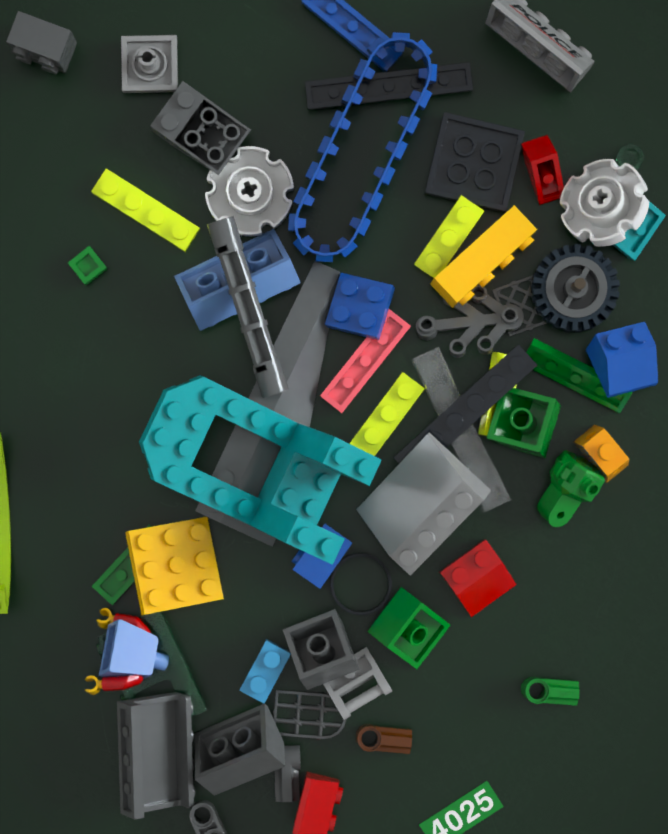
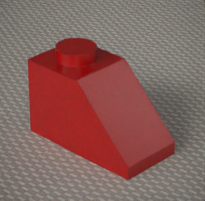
(543, 169)

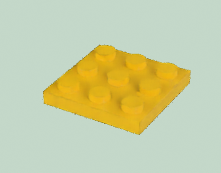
(174, 565)

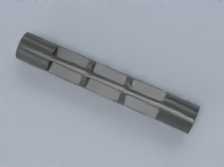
(242, 289)

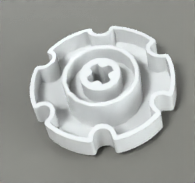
(604, 202)
(269, 203)

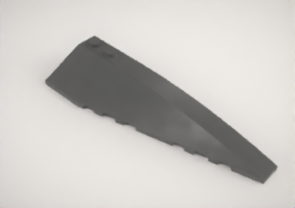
(301, 353)

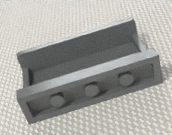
(155, 753)

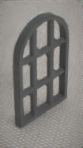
(298, 706)

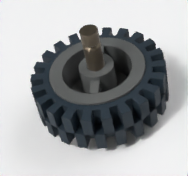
(575, 288)

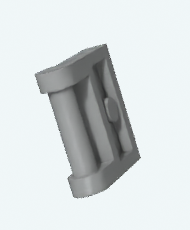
(349, 682)

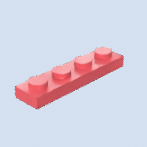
(364, 363)

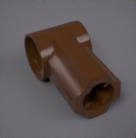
(387, 739)

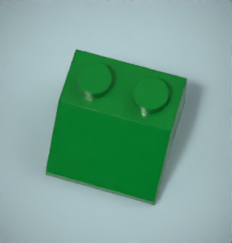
(524, 422)
(408, 628)

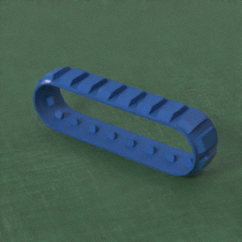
(400, 41)

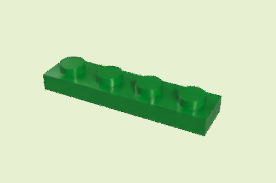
(573, 374)

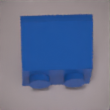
(624, 359)

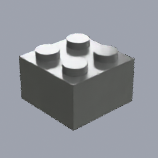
(41, 42)
(320, 649)

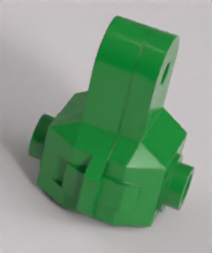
(572, 482)

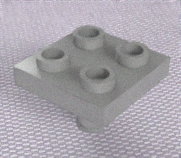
(149, 63)

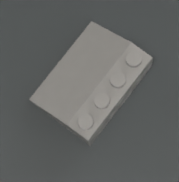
(421, 503)

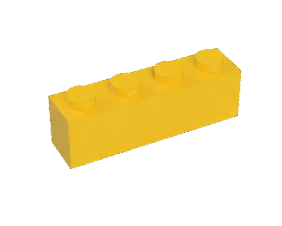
(483, 256)

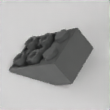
(199, 128)

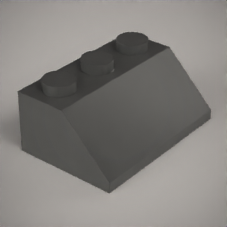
(238, 750)

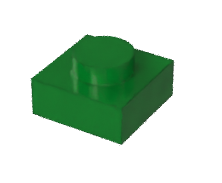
(87, 265)

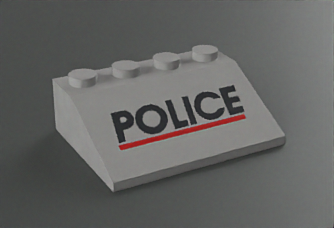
(539, 41)

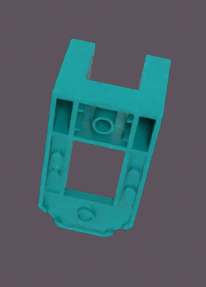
(296, 484)

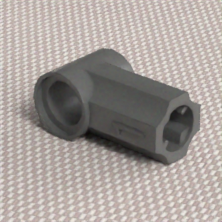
(287, 778)

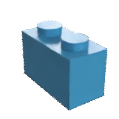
(265, 671)

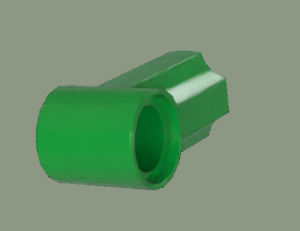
(553, 691)

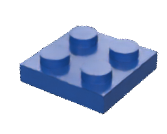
(359, 306)

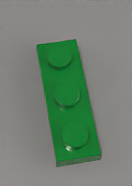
(116, 578)

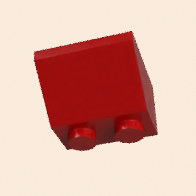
(478, 577)
(316, 805)

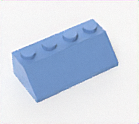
(207, 288)

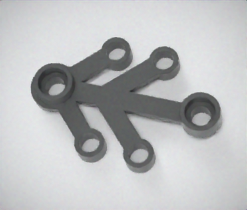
(475, 322)

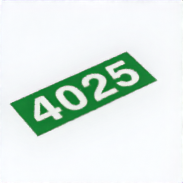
(464, 812)

